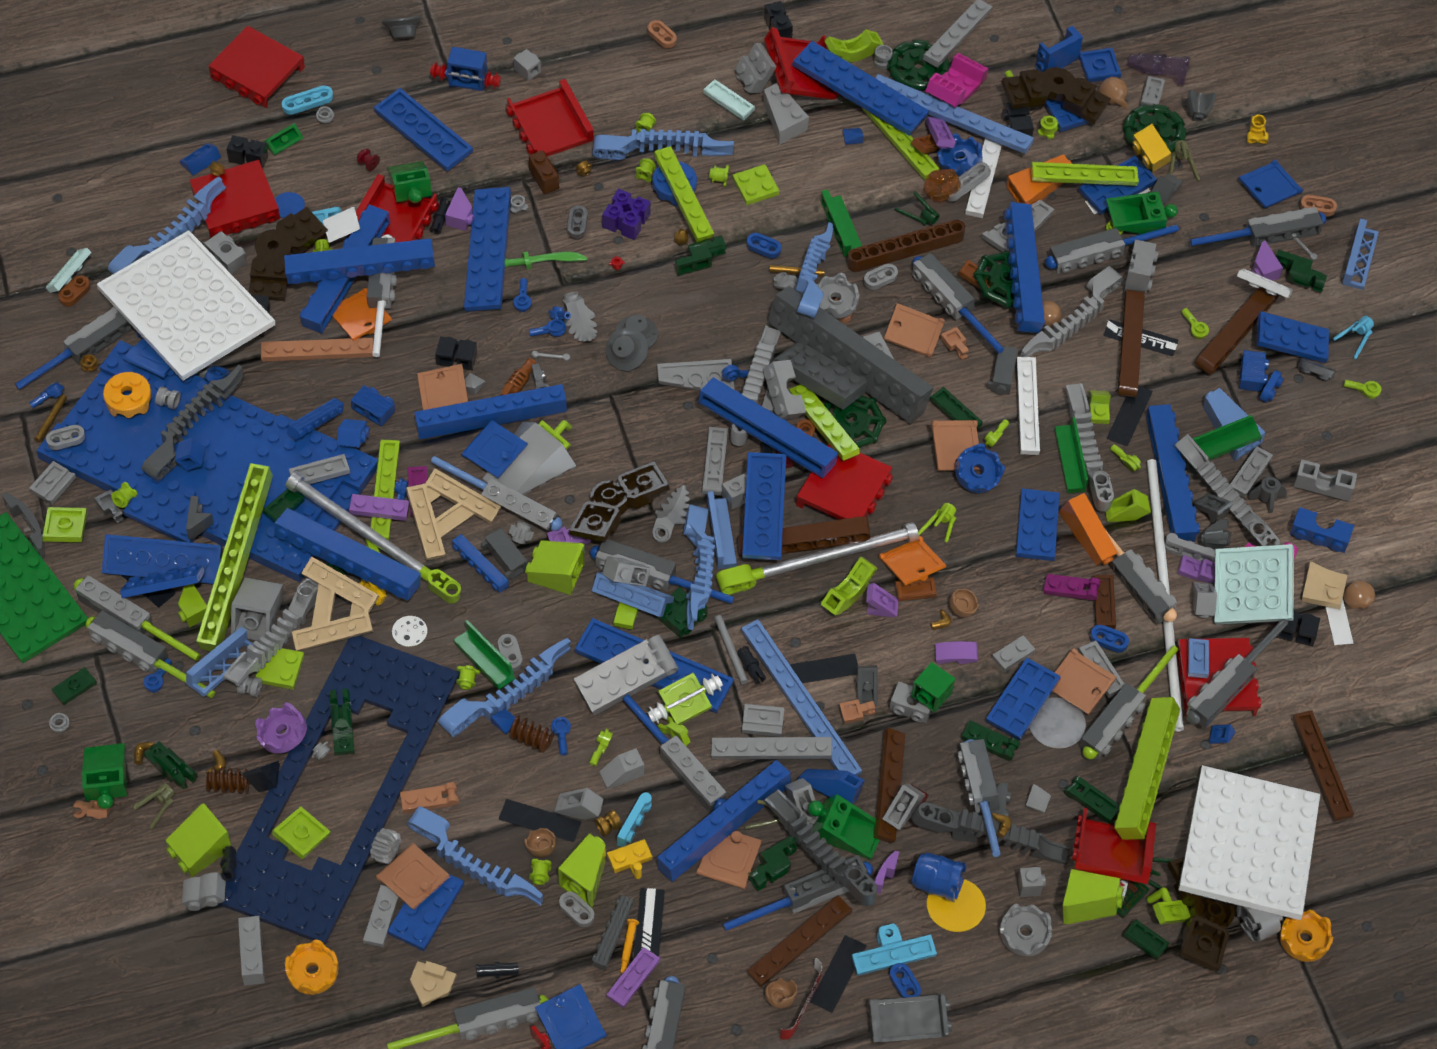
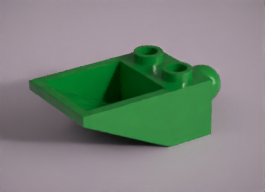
(410, 181)
(1140, 212)
(104, 774)
(845, 826)

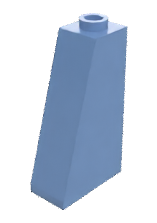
(1224, 410)

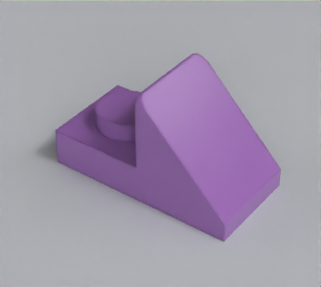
(881, 602)

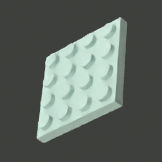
(1254, 584)

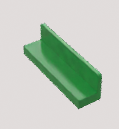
(842, 224)
(1229, 437)
(1071, 457)
(485, 656)

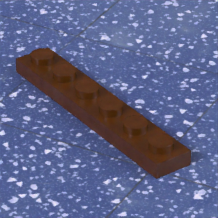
(1323, 766)
(889, 782)
(799, 941)

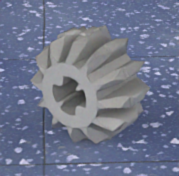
(385, 846)

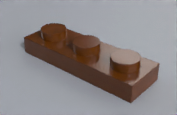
(1105, 602)

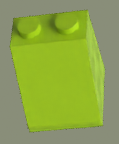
(556, 565)
(198, 841)
(584, 869)
(1091, 897)

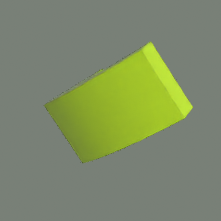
(625, 616)

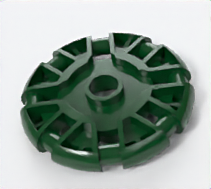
(908, 63)
(1160, 122)

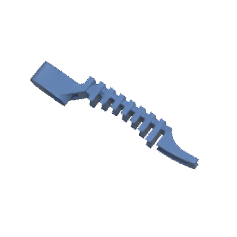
(619, 146)
(193, 217)
(812, 294)
(701, 589)
(466, 712)
(435, 828)

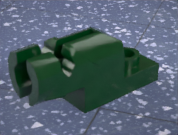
(700, 255)
(1301, 271)
(342, 724)
(170, 765)
(773, 863)

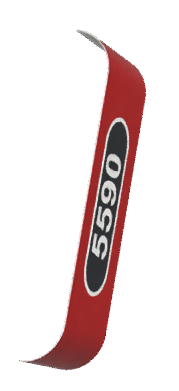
(787, 1034)

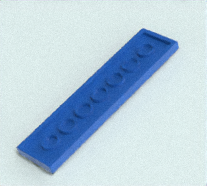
(860, 88)
(487, 249)
(604, 642)

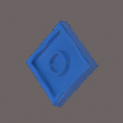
(1099, 64)

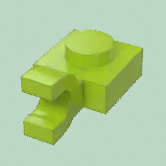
(675, 730)

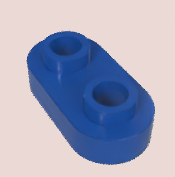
(764, 246)
(216, 373)
(1269, 390)
(1110, 638)
(904, 984)

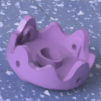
(278, 719)

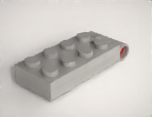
(626, 674)

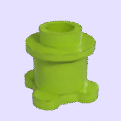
(646, 122)
(1048, 127)
(645, 170)
(719, 174)
(123, 495)
(467, 676)
(540, 871)

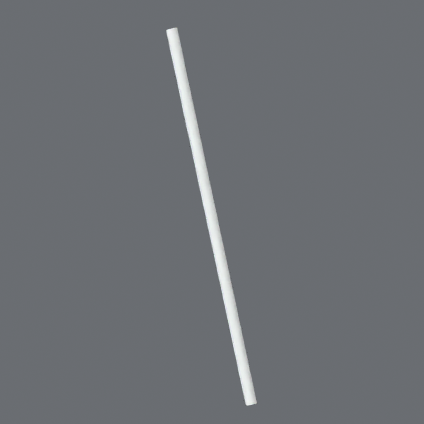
(1163, 577)

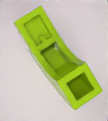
(855, 48)
(851, 588)

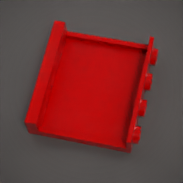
(255, 65)
(789, 78)
(551, 121)
(243, 203)
(406, 218)
(848, 487)
(1219, 653)
(1103, 851)

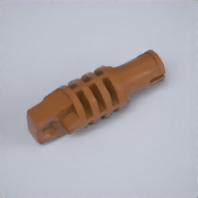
(518, 378)

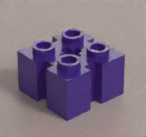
(626, 214)

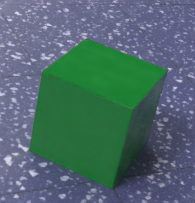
(933, 687)

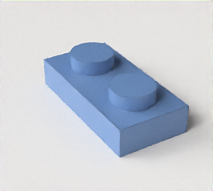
(1198, 658)

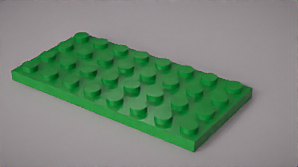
(33, 602)

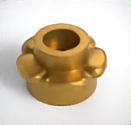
(216, 168)
(583, 168)
(681, 237)
(89, 359)

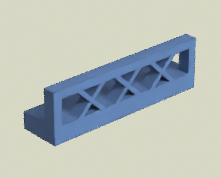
(1355, 253)
(721, 531)
(633, 595)
(214, 661)

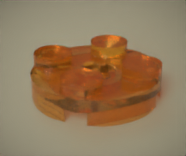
(937, 178)

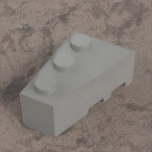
(785, 114)
(1141, 266)

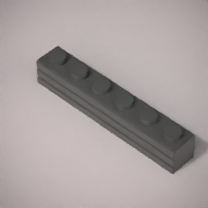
(613, 932)

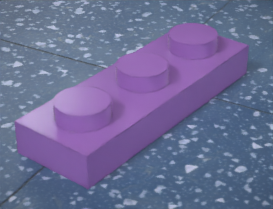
(940, 132)
(379, 507)
(633, 977)

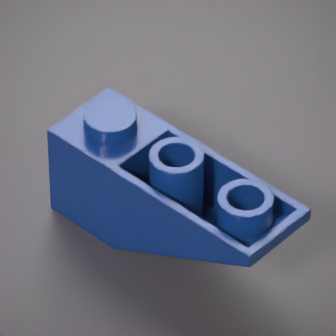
(834, 782)

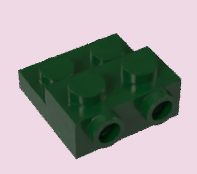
(675, 614)

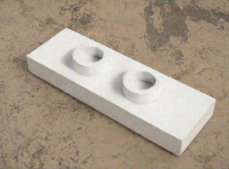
(1271, 287)

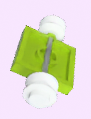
(685, 699)

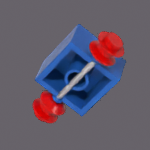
(466, 70)

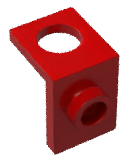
(541, 1038)

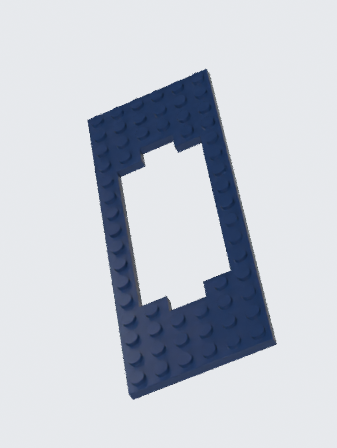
(313, 899)

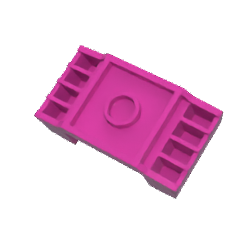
(959, 82)

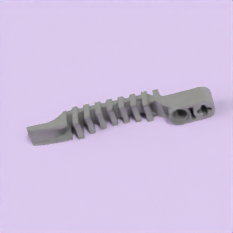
(1100, 287)
(755, 378)
(1079, 408)
(1220, 486)
(262, 651)

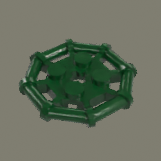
(995, 278)
(861, 419)

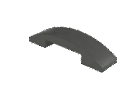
(16, 508)

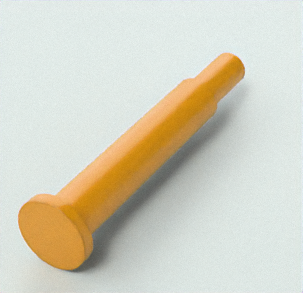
(628, 944)

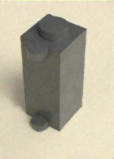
(1003, 371)
(505, 553)

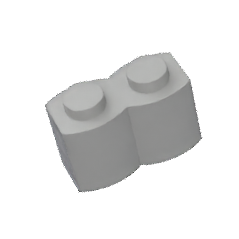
(203, 891)

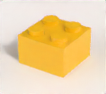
(1151, 148)

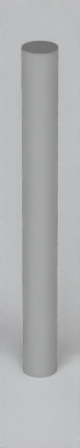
(731, 649)

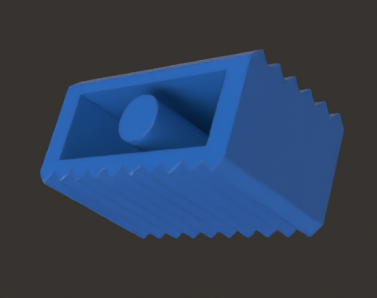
(1253, 370)
(373, 405)
(352, 433)

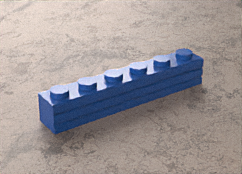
(315, 418)
(480, 563)

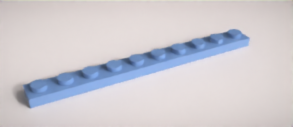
(964, 118)
(798, 695)

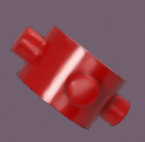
(616, 263)

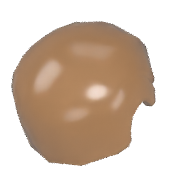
(1052, 313)
(1359, 595)
(963, 603)
(541, 842)
(781, 993)

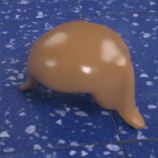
(1115, 89)

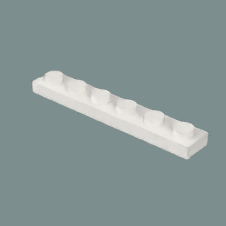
(980, 193)
(1028, 406)

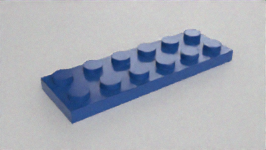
(423, 129)
(764, 506)
(145, 555)

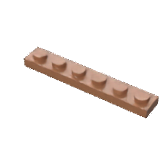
(316, 349)

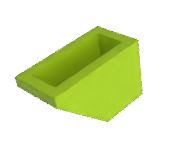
(1128, 507)
(191, 606)

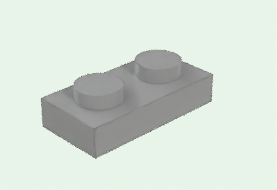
(1013, 653)

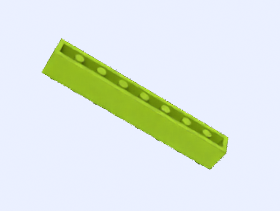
(1147, 768)

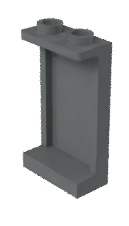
(909, 1018)

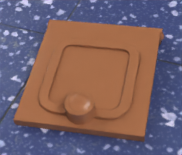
(917, 330)
(442, 387)
(951, 440)
(1079, 679)
(731, 861)
(413, 876)

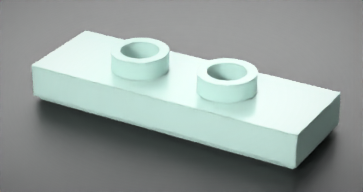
(729, 99)
(64, 275)

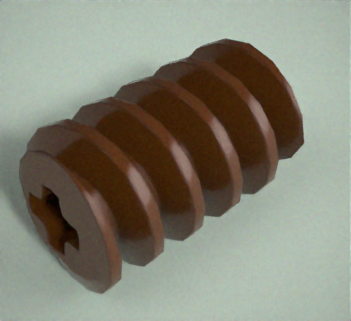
(531, 735)
(227, 780)

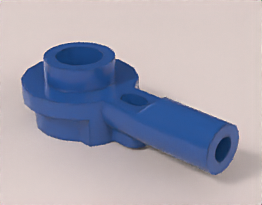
(522, 301)
(558, 313)
(555, 328)
(732, 372)
(53, 390)
(400, 488)
(154, 681)
(561, 728)

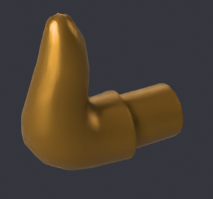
(942, 623)
(139, 751)
(220, 761)
(1005, 826)

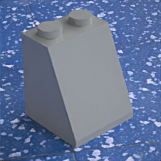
(256, 607)

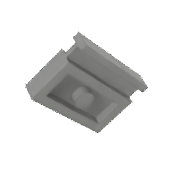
(52, 482)
(763, 720)

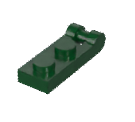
(992, 740)
(1092, 799)

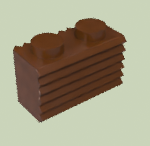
(543, 172)

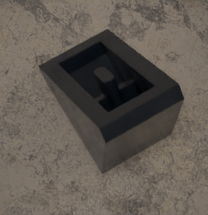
(263, 777)

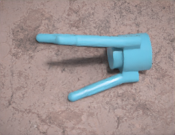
(1362, 326)

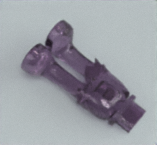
(1158, 63)

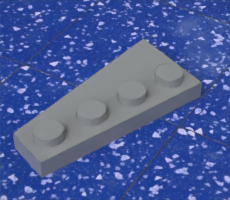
(998, 237)
(692, 374)

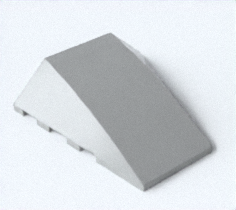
(537, 463)

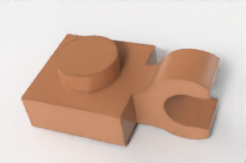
(955, 340)
(853, 711)
(91, 809)

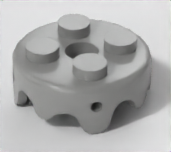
(840, 288)
(1026, 917)

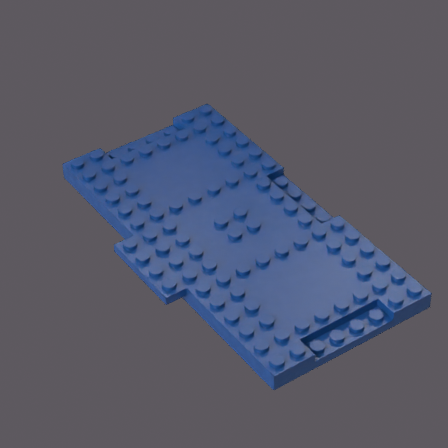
(232, 440)

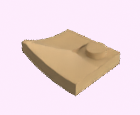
(1324, 587)

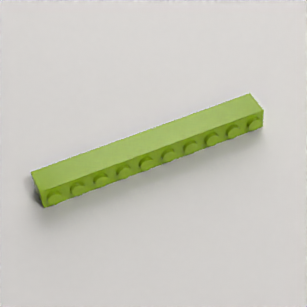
(235, 557)

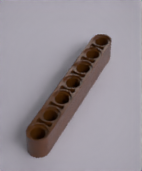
(906, 245)
(1235, 331)
(1131, 343)
(821, 535)

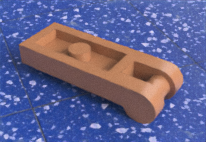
(429, 798)

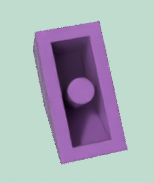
(459, 212)
(1267, 263)

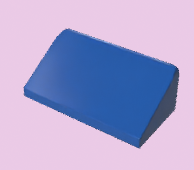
(200, 158)

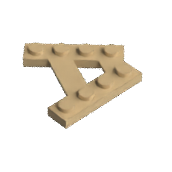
(467, 504)
(323, 629)

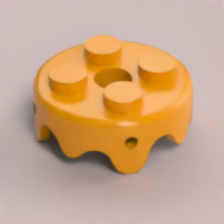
(127, 404)
(1316, 927)
(312, 955)

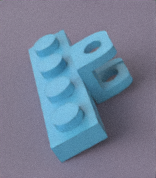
(892, 951)

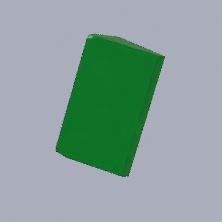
(283, 139)

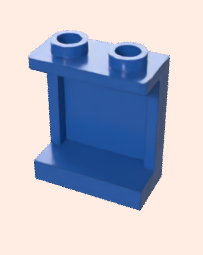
(1061, 53)

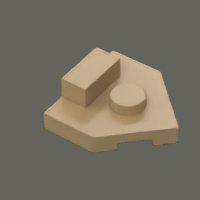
(431, 981)

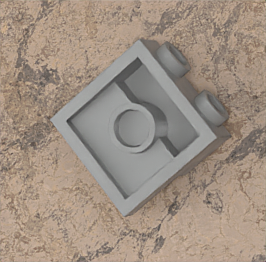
(755, 69)

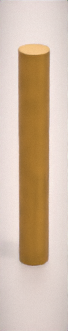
(792, 270)
(50, 418)

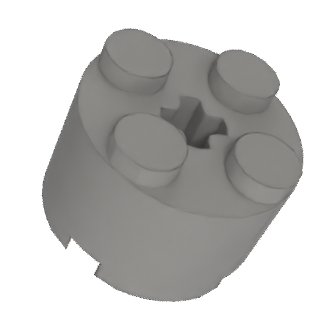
(1258, 923)

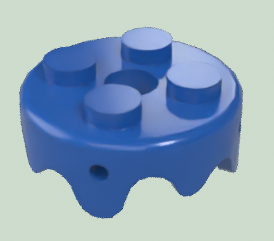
(963, 148)
(662, 188)
(986, 460)

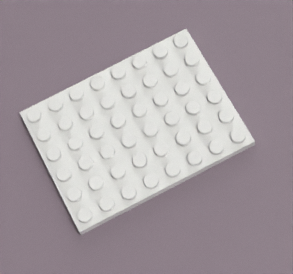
(186, 305)
(1250, 842)

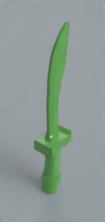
(559, 256)

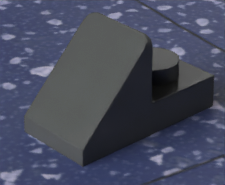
(1167, 187)
(1214, 506)
(197, 520)
(867, 684)

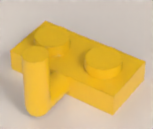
(630, 857)

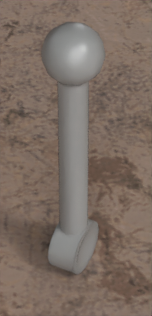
(1313, 256)
(566, 357)

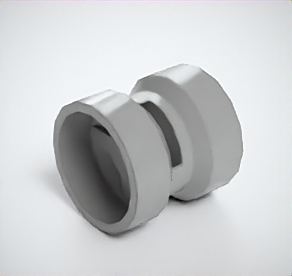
(882, 55)
(167, 397)
(251, 686)

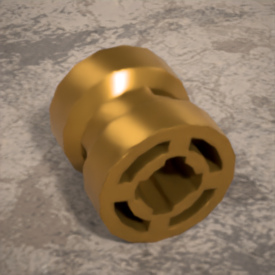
(608, 823)

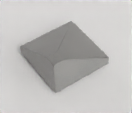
(473, 383)
(1038, 799)

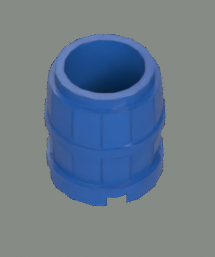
(939, 876)

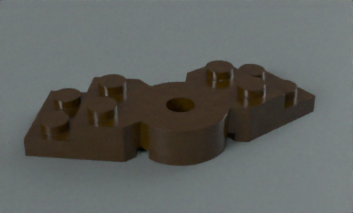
(1036, 87)
(292, 234)
(612, 499)
(1205, 932)

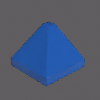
(853, 136)
(503, 720)
(1221, 734)

